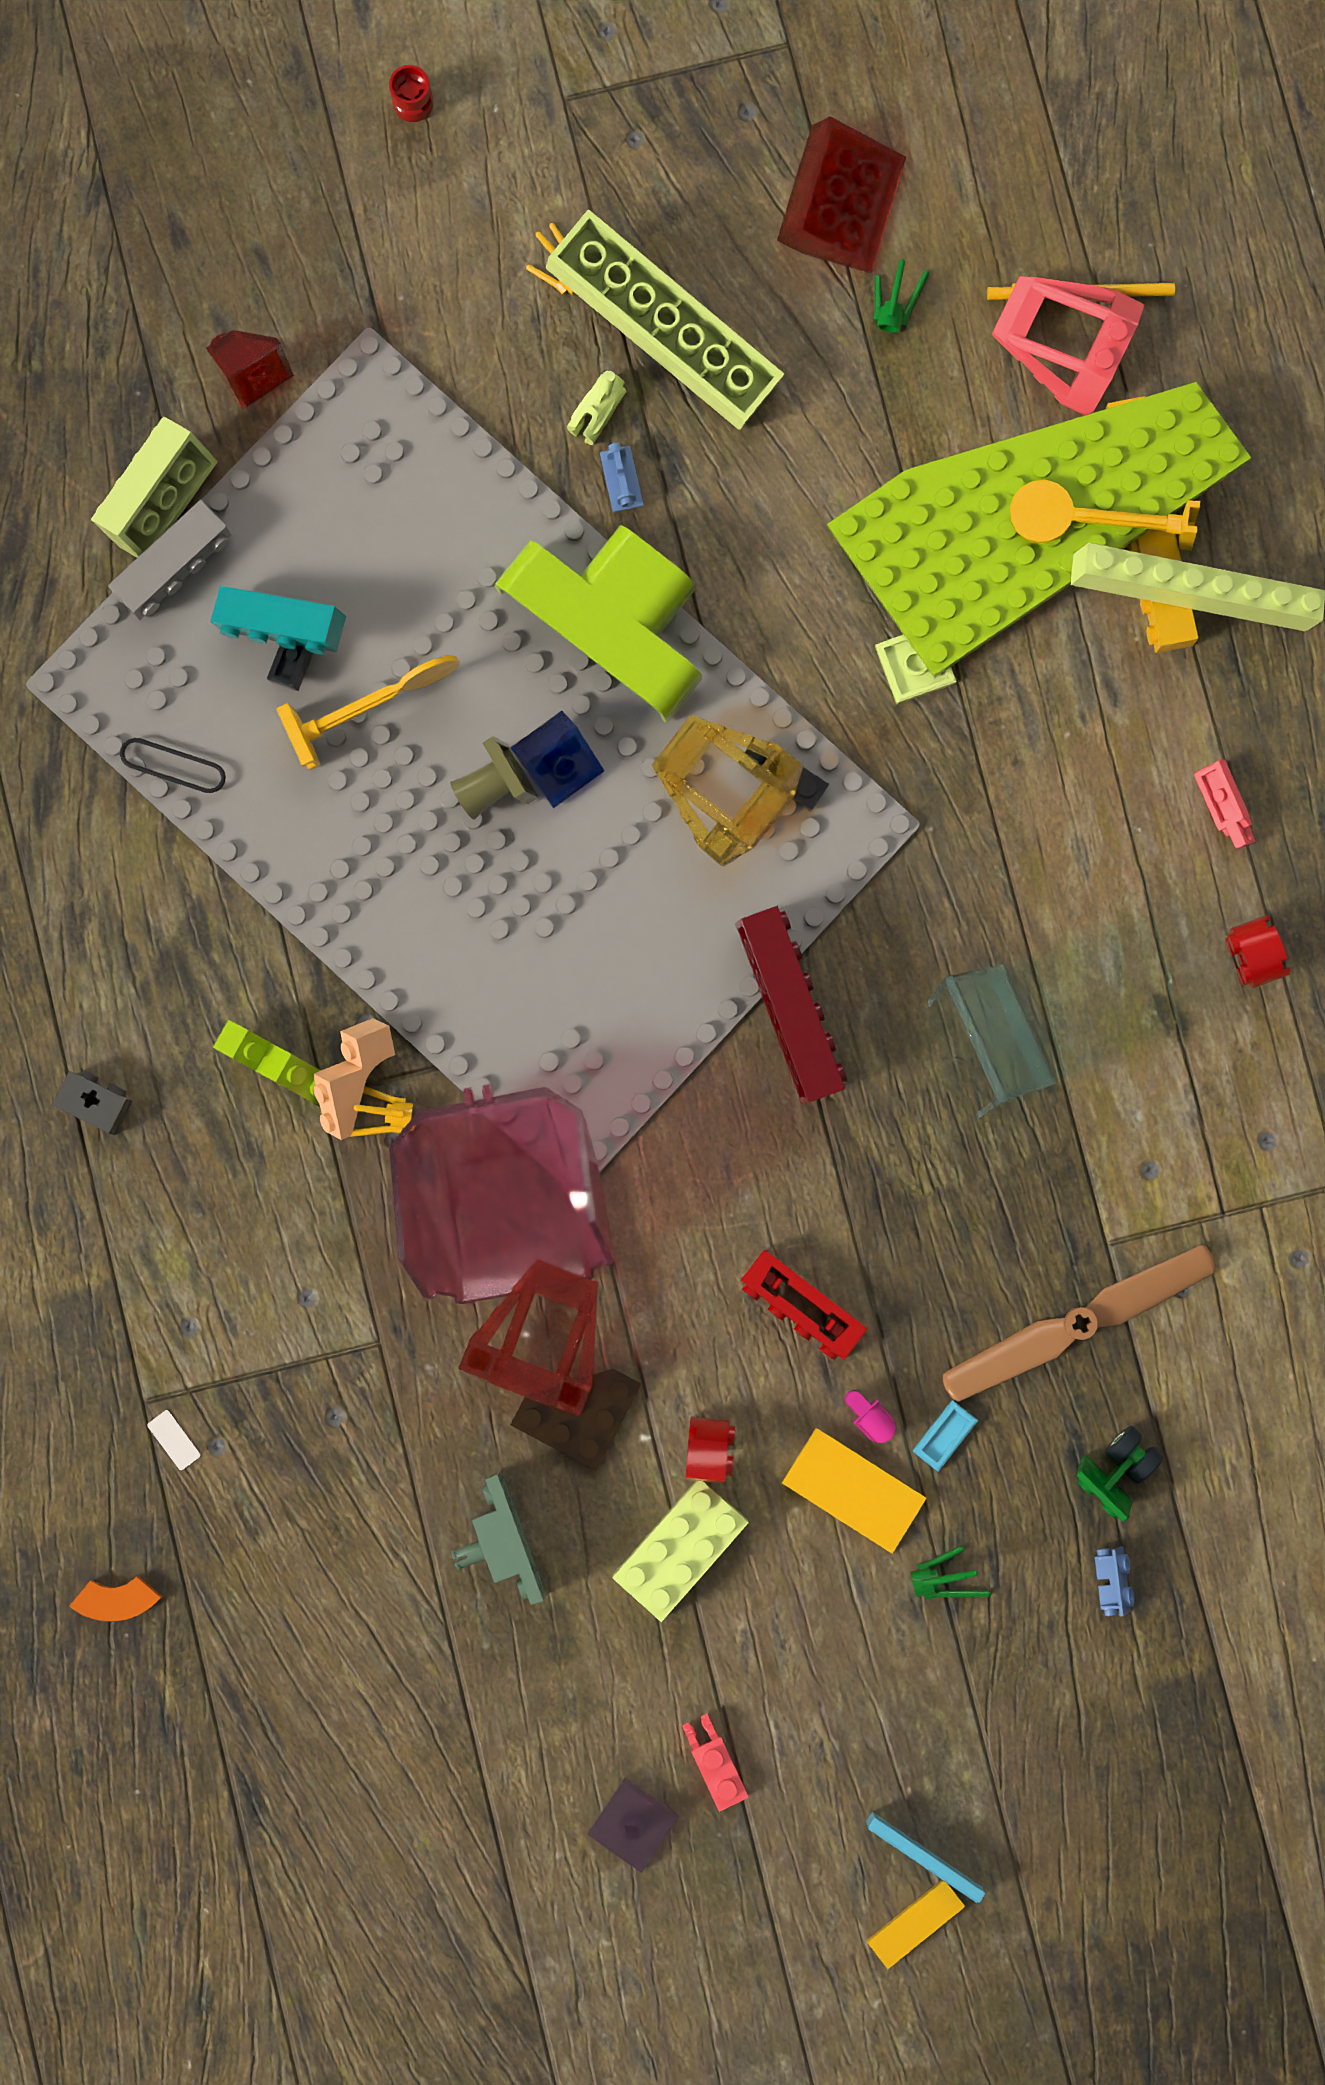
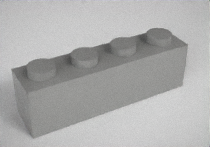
(170, 560)

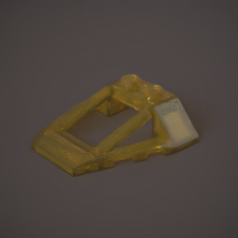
(729, 836)

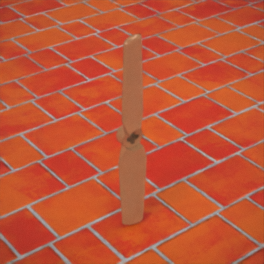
(1050, 1337)

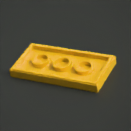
(854, 1490)

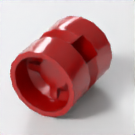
(411, 93)

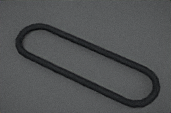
(175, 752)

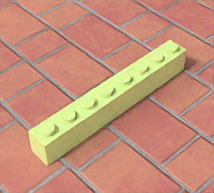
(1197, 587)

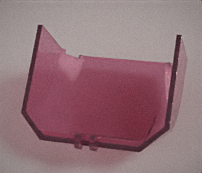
(494, 1190)

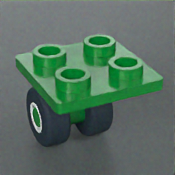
(1133, 1458)

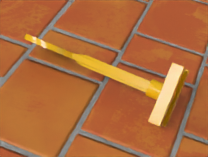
(1045, 512)
(303, 734)

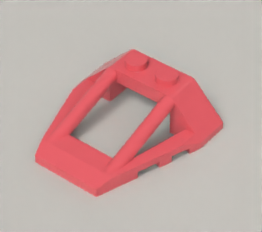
(1106, 351)

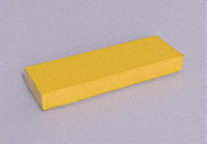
(915, 1923)

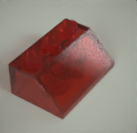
(249, 364)

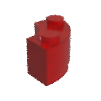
(708, 1450)

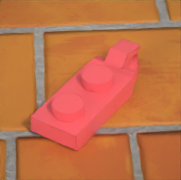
(1225, 803)

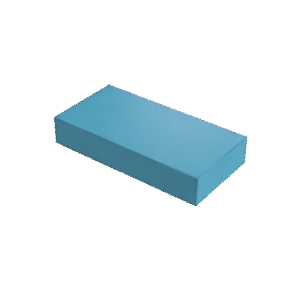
(945, 1435)

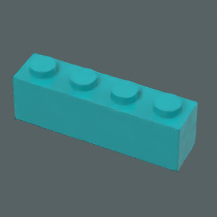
(278, 619)

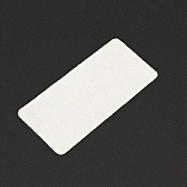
(173, 1440)

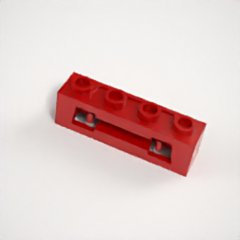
(845, 1338)

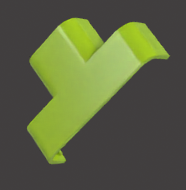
(613, 612)

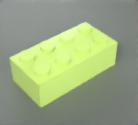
(154, 488)
(680, 1549)

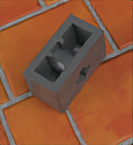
(74, 1100)

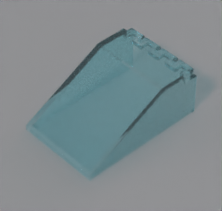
(998, 1034)

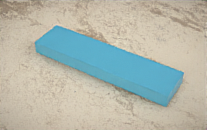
(925, 1857)

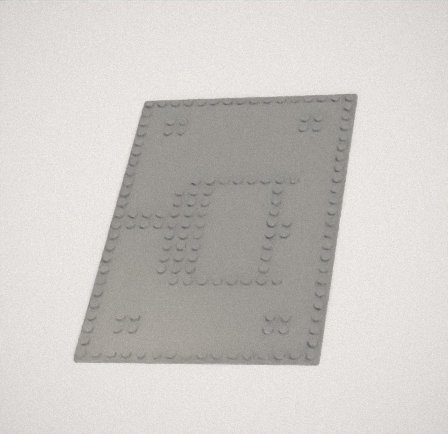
(504, 946)

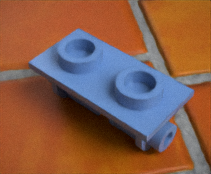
(621, 478)
(1115, 1568)

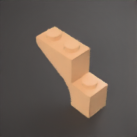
(343, 1084)

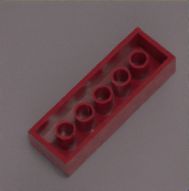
(790, 1004)

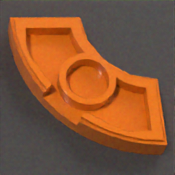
(115, 1603)

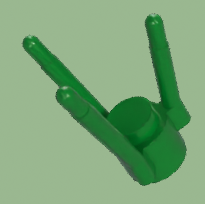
(891, 316)
(927, 1581)

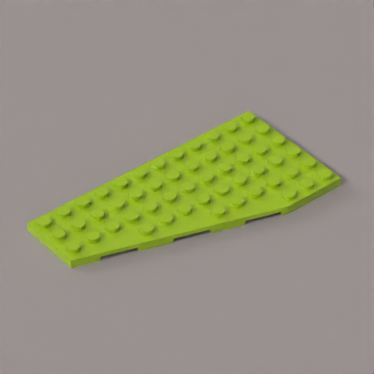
(942, 532)

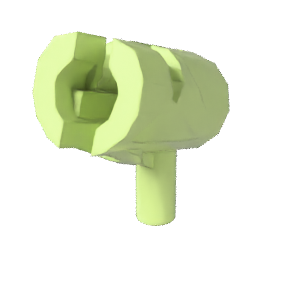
(599, 405)

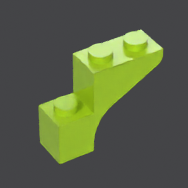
(268, 1060)

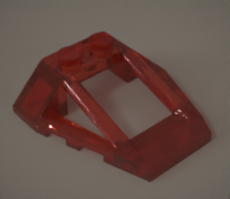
(525, 1379)

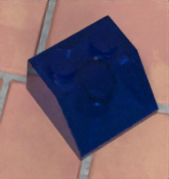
(557, 758)

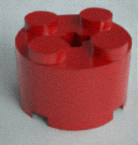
(1258, 952)

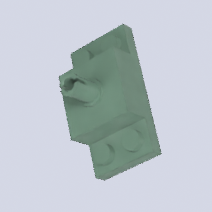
(502, 1543)

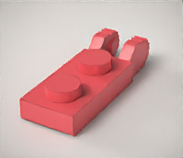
(716, 1766)

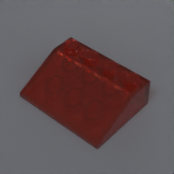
(841, 196)

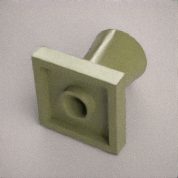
(493, 781)

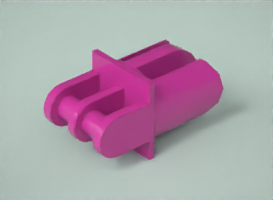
(871, 1418)

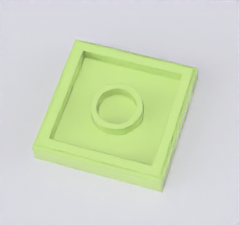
(906, 671)

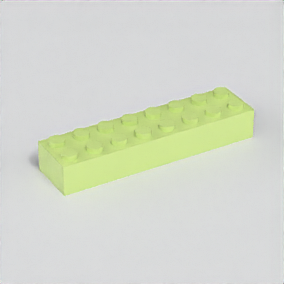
(663, 319)

